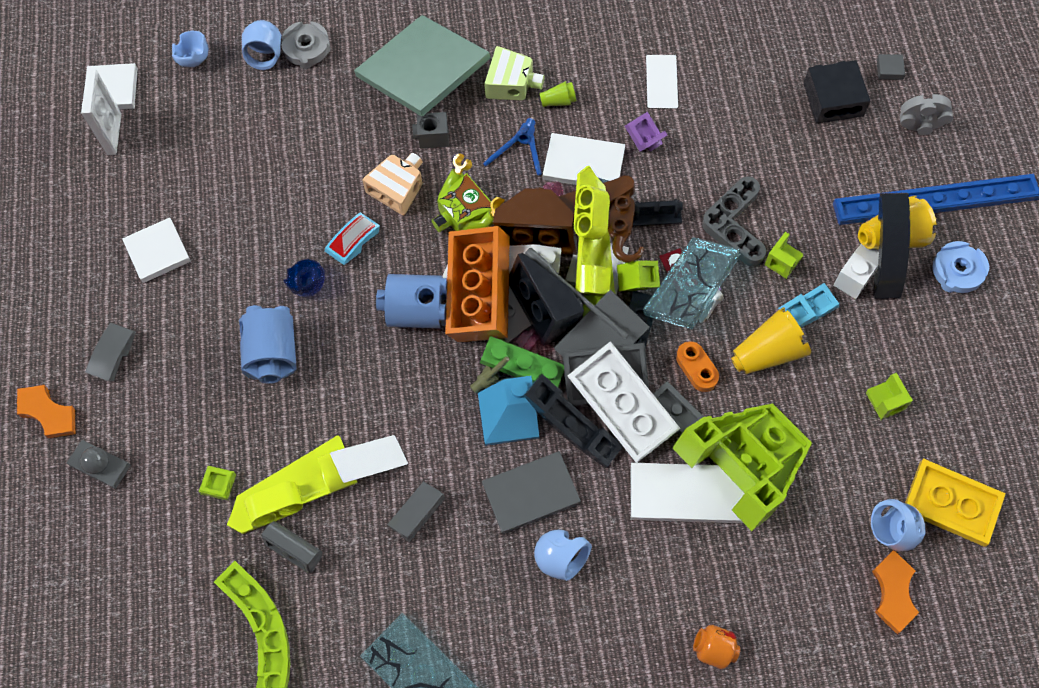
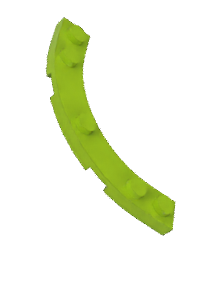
(265, 623)

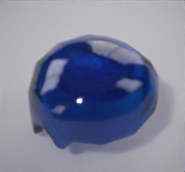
(305, 278)

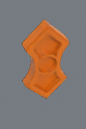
(36, 404)
(894, 579)

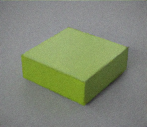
(217, 483)

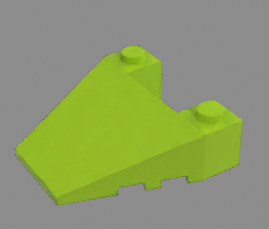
(756, 451)

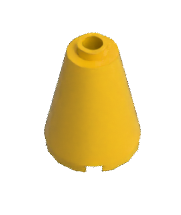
(921, 226)
(771, 344)

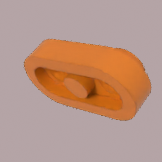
(696, 365)

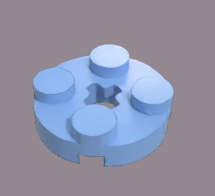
(953, 279)

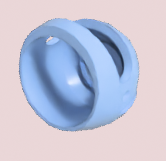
(262, 38)
(900, 527)
(555, 552)

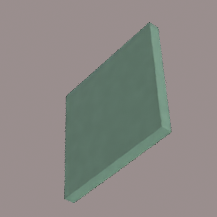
(422, 65)

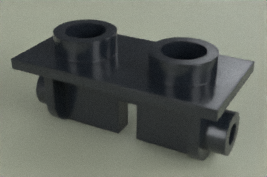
(658, 213)

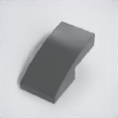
(109, 351)

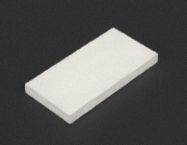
(623, 402)
(682, 493)

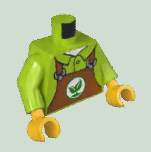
(463, 202)

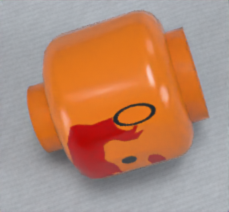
(716, 646)

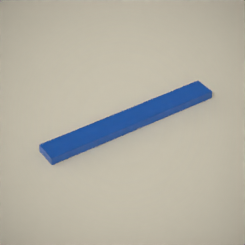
(945, 197)

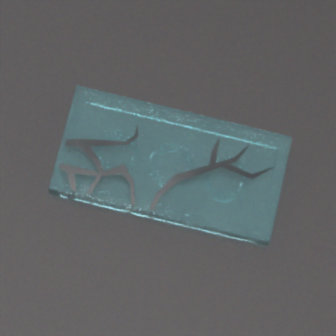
(692, 283)
(411, 660)

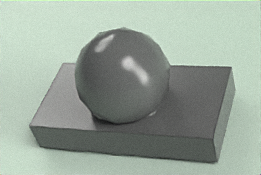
(98, 464)

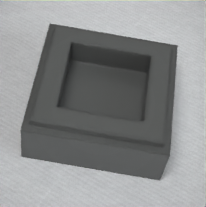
(890, 66)

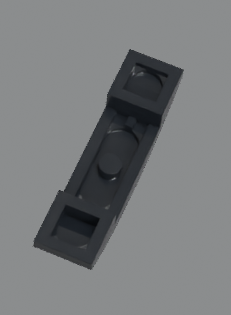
(893, 246)
(571, 423)

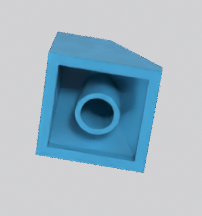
(507, 413)

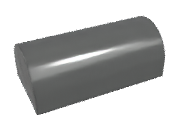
(291, 547)

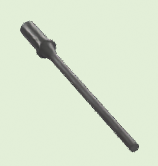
(531, 253)

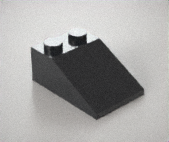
(544, 299)

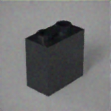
(836, 91)

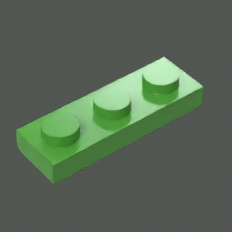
(521, 361)

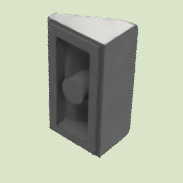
(416, 511)

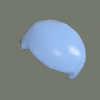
(191, 49)

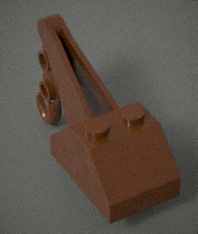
(548, 219)

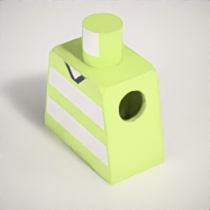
(511, 76)

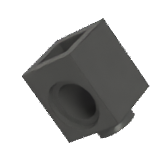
(431, 139)

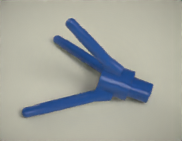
(525, 136)

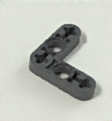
(728, 225)

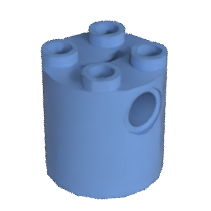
(405, 300)
(267, 343)

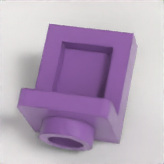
(645, 133)

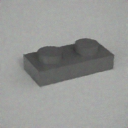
(677, 406)

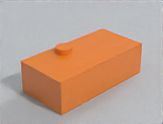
(477, 284)

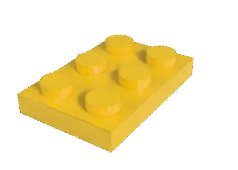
(955, 502)

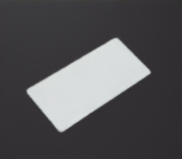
(662, 81)
(368, 458)

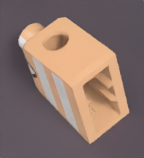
(395, 182)

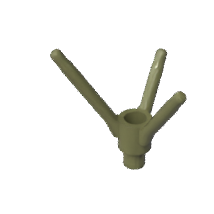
(488, 376)

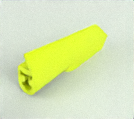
(591, 218)
(289, 489)

